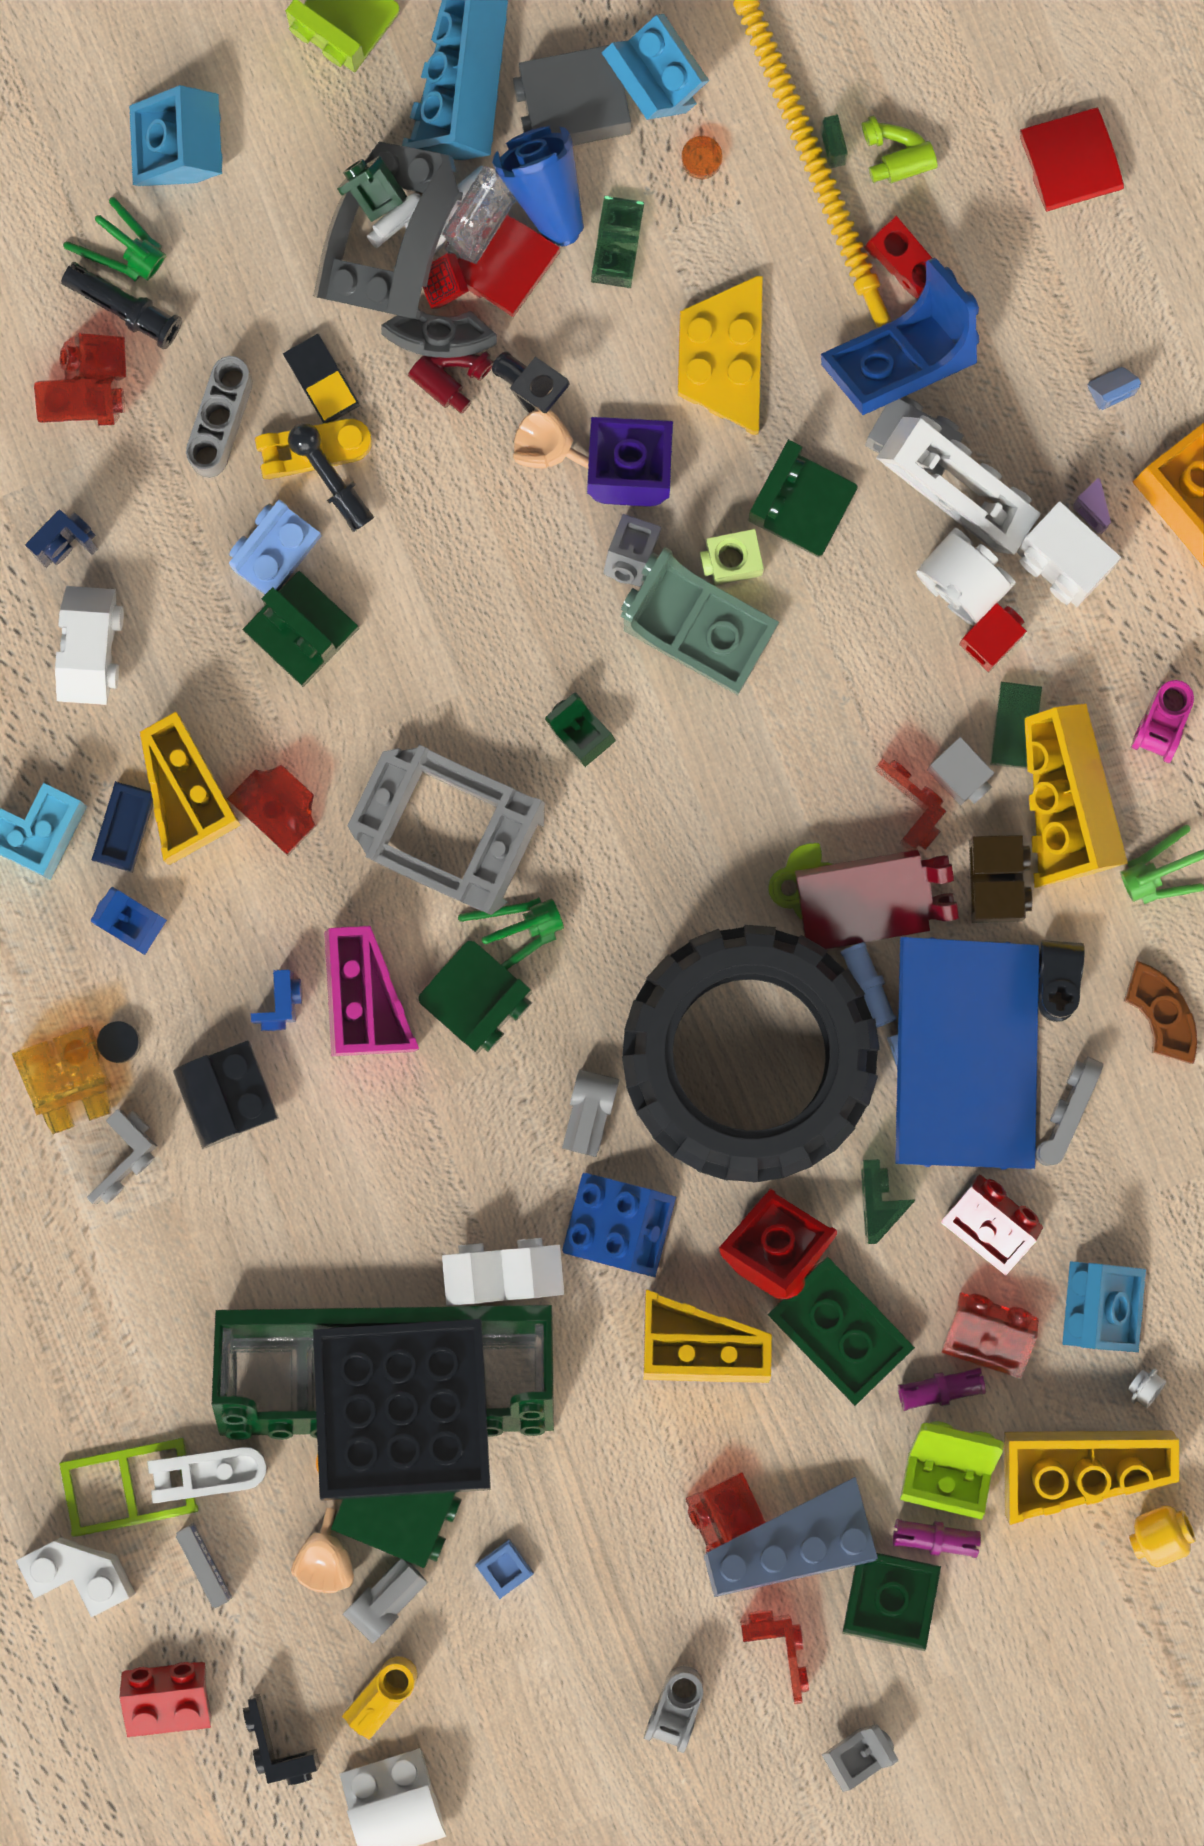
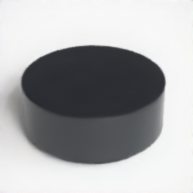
(118, 1042)

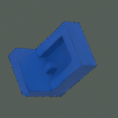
(128, 920)
(286, 994)

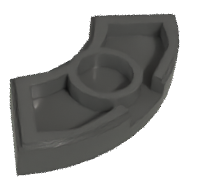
(440, 335)

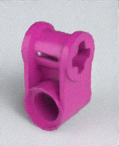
(1164, 723)

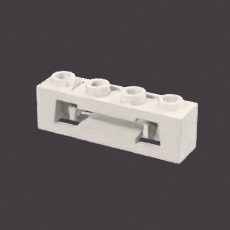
(1009, 515)

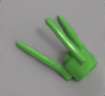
(1143, 879)

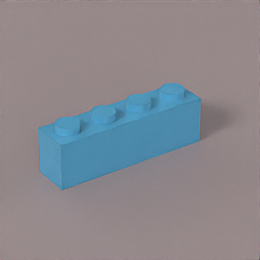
(461, 80)

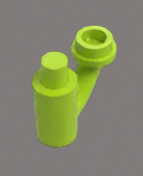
(902, 164)

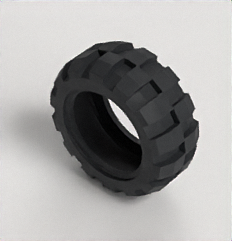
(827, 992)

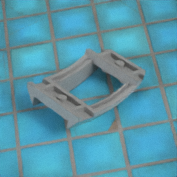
(497, 852)

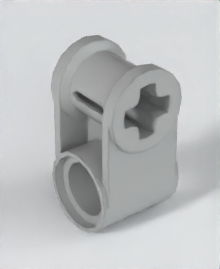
(673, 1715)

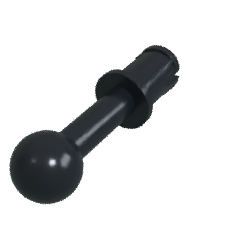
(305, 441)

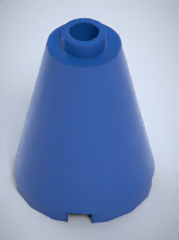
(544, 182)

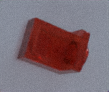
(93, 356)

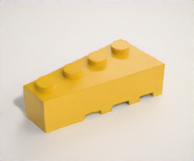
(1083, 1467)

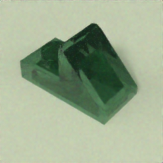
(878, 1214)

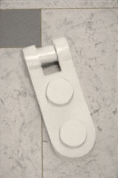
(208, 1473)

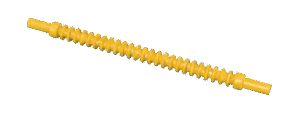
(866, 282)

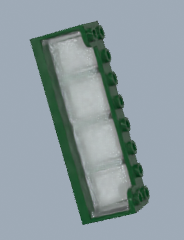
(268, 1377)

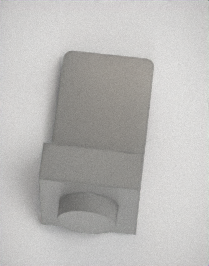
(132, 1130)

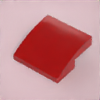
(1072, 159)
(510, 266)

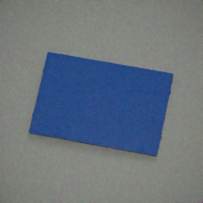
(967, 1053)

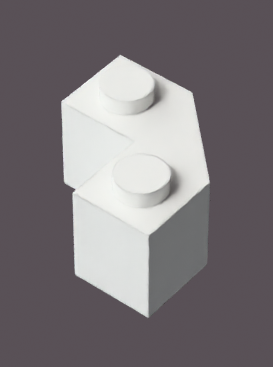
(85, 661)
(502, 1274)
(94, 1572)

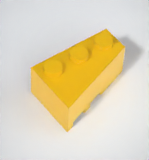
(183, 790)
(700, 1346)

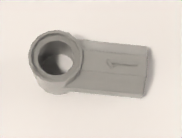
(591, 1104)
(378, 1607)

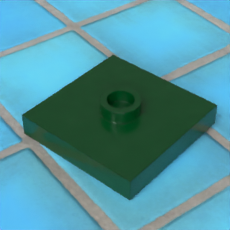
(892, 1601)

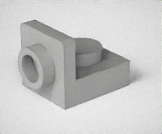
(631, 549)

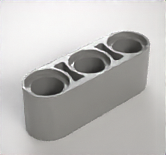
(219, 397)

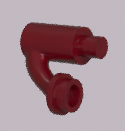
(435, 381)

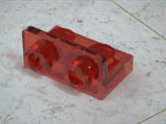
(991, 1334)
(724, 1511)

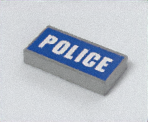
(203, 1566)

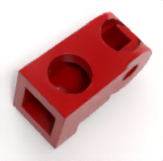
(901, 255)

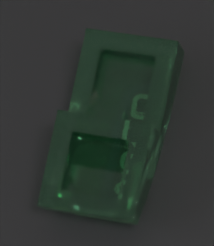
(617, 242)

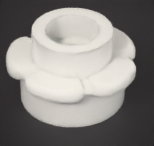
(1146, 1387)

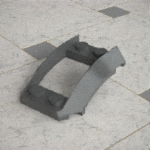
(379, 288)

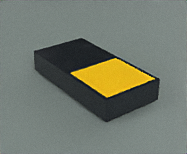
(321, 379)

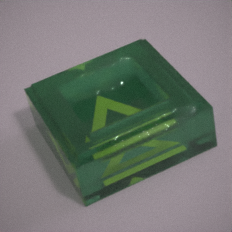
(833, 141)

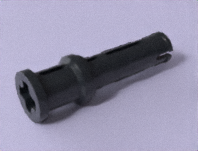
(137, 313)

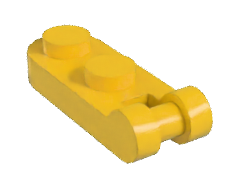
(341, 443)

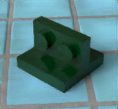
(300, 628)

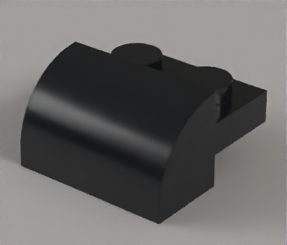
(225, 1094)

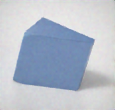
(1113, 387)

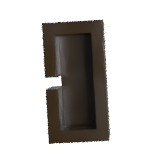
(997, 878)

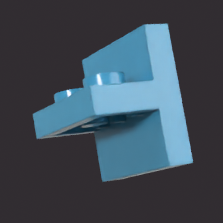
(657, 69)
(1104, 1307)

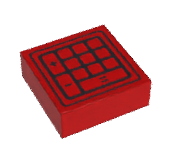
(445, 281)

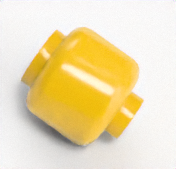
(1162, 1536)

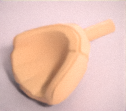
(544, 442)
(323, 1560)

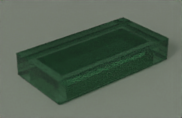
(1009, 736)

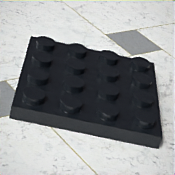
(401, 1410)

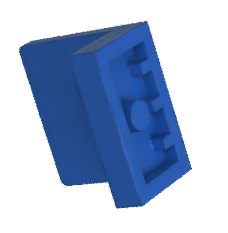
(619, 1224)

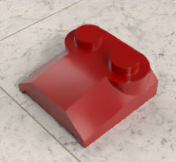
(776, 1246)

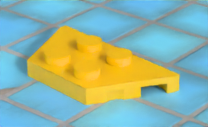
(723, 354)

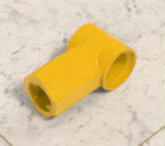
(379, 1698)

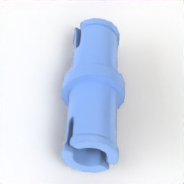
(864, 972)

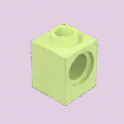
(744, 543)

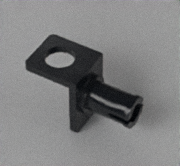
(531, 382)

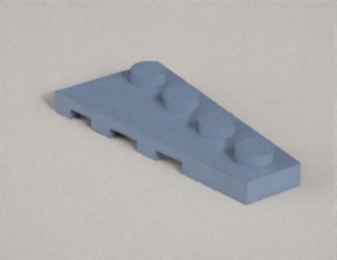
(800, 1543)

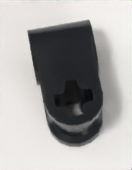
(1060, 971)

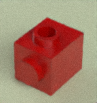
(994, 636)

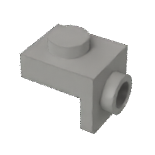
(860, 1756)

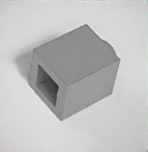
(962, 773)

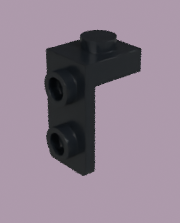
(294, 1768)

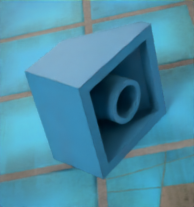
(176, 137)

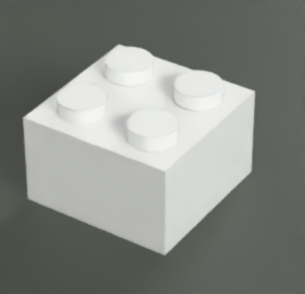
(1067, 555)

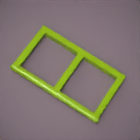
(122, 1457)

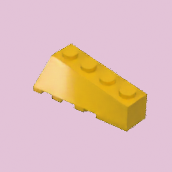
(1070, 798)

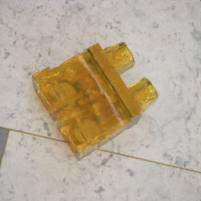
(58, 1084)

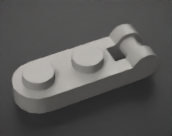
(1069, 1112)

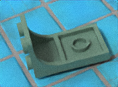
(696, 622)

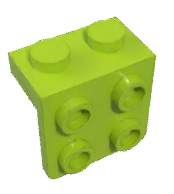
(342, 27)
(950, 1469)

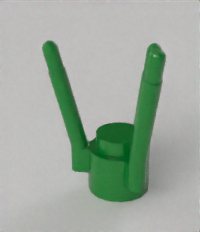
(142, 257)
(541, 920)

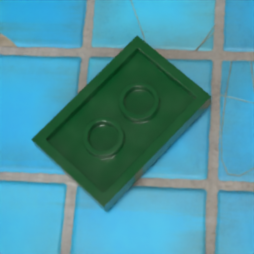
(841, 1331)

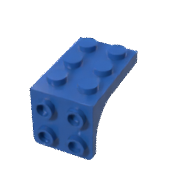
(912, 351)

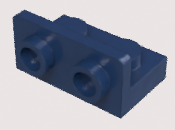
(53, 539)

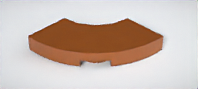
(1166, 1012)

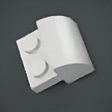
(393, 1802)

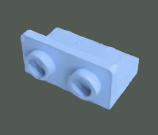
(273, 547)

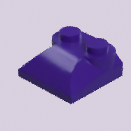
(629, 461)

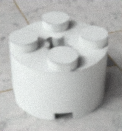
(965, 576)

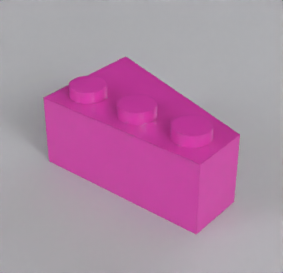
(361, 997)

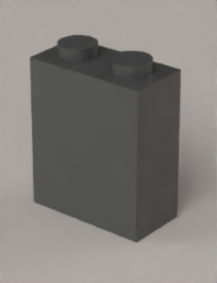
(573, 93)

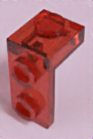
(79, 400)
(924, 830)
(763, 1626)

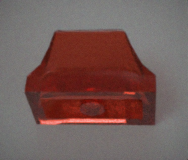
(276, 806)

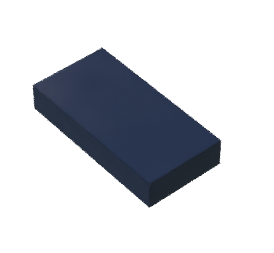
(123, 827)

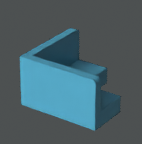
(44, 833)

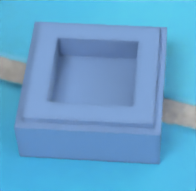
(504, 1568)

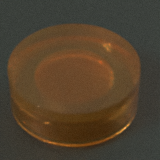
(701, 157)

